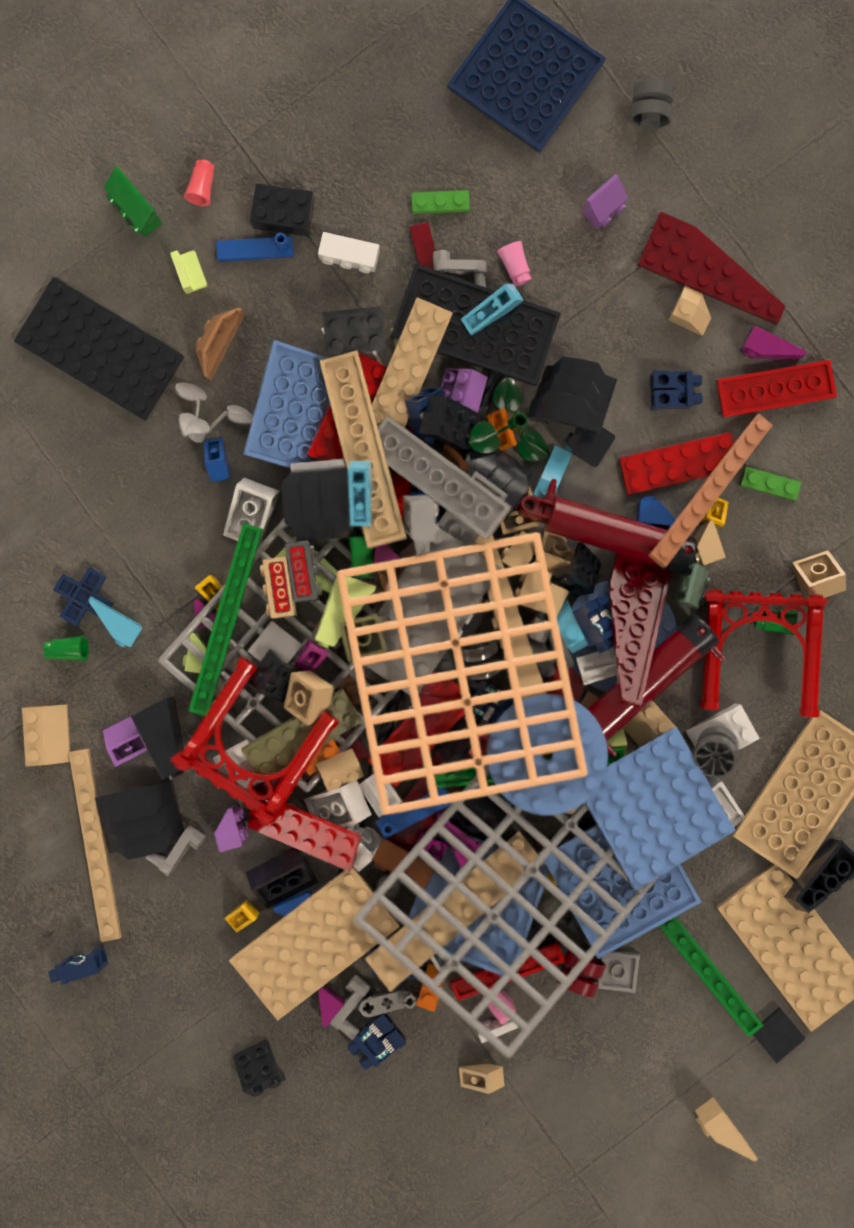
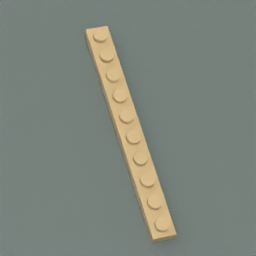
(95, 845)

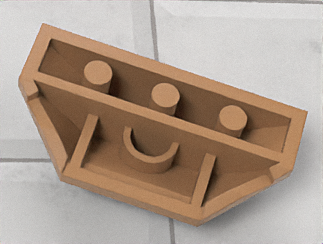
(216, 340)

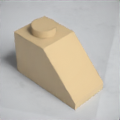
(482, 1077)

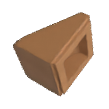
(383, 581)

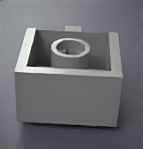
(420, 521)

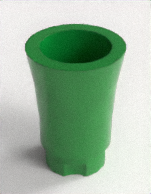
(360, 554)
(790, 616)
(67, 649)

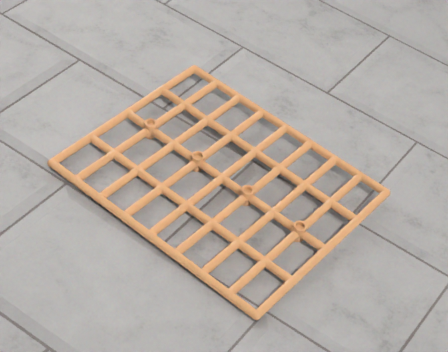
(461, 673)

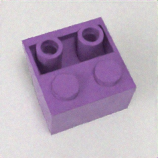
(464, 386)
(123, 742)
(231, 830)

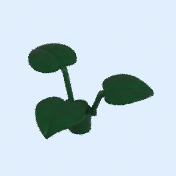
(483, 434)

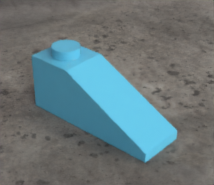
(492, 308)
(553, 470)
(360, 492)
(119, 626)
(570, 628)

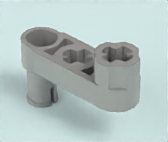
(443, 264)
(539, 617)
(190, 837)
(358, 989)
(398, 1001)

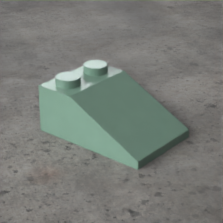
(692, 586)

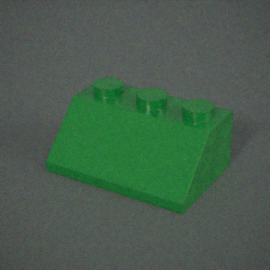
(131, 203)

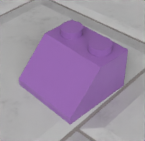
(605, 203)

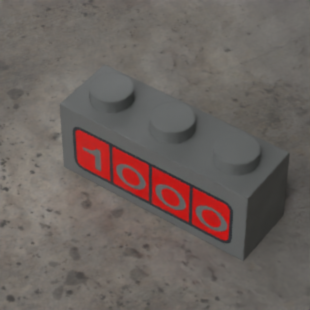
(303, 571)

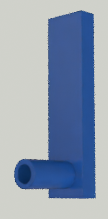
(255, 249)
(398, 821)

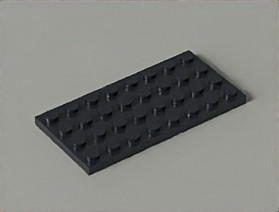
(509, 346)
(99, 348)

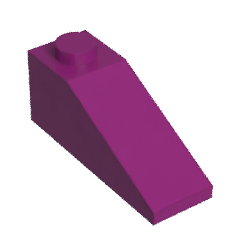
(765, 345)
(463, 838)

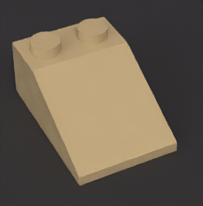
(722, 1130)

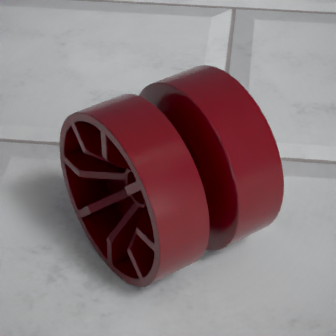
(584, 982)

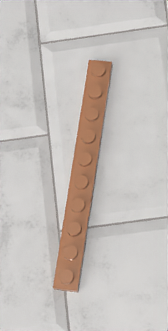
(710, 490)

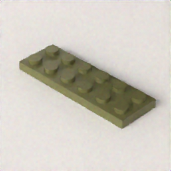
(279, 746)

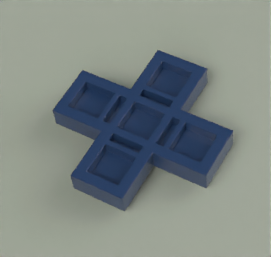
(80, 593)

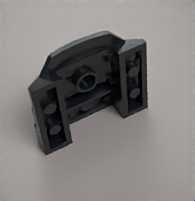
(573, 394)
(502, 472)
(317, 500)
(140, 819)

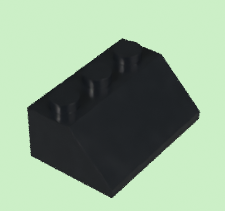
(281, 877)

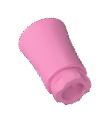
(515, 263)

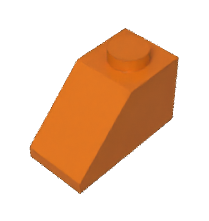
(425, 997)

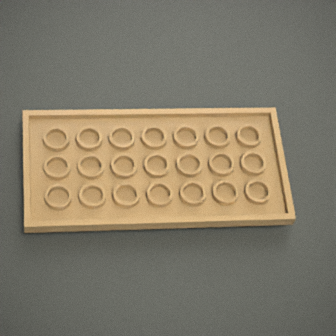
(802, 796)
(312, 943)
(791, 947)

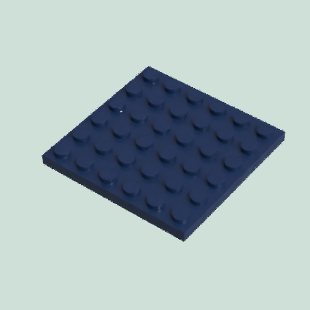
(526, 73)

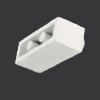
(348, 252)

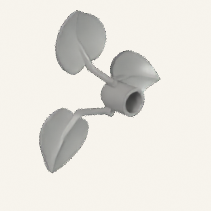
(197, 428)

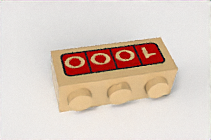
(278, 588)

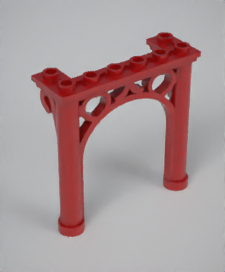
(811, 647)
(188, 758)

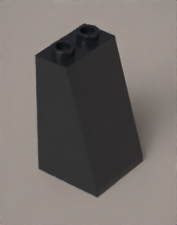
(161, 734)

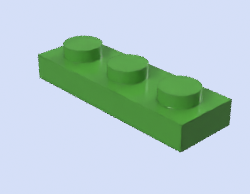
(440, 202)
(770, 484)

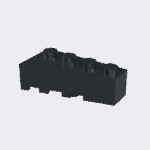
(822, 876)

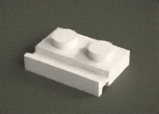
(597, 666)
(370, 791)
(497, 1028)

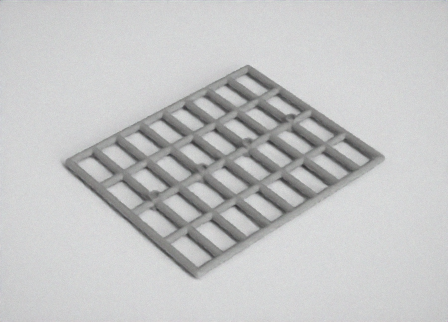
(257, 627)
(492, 915)

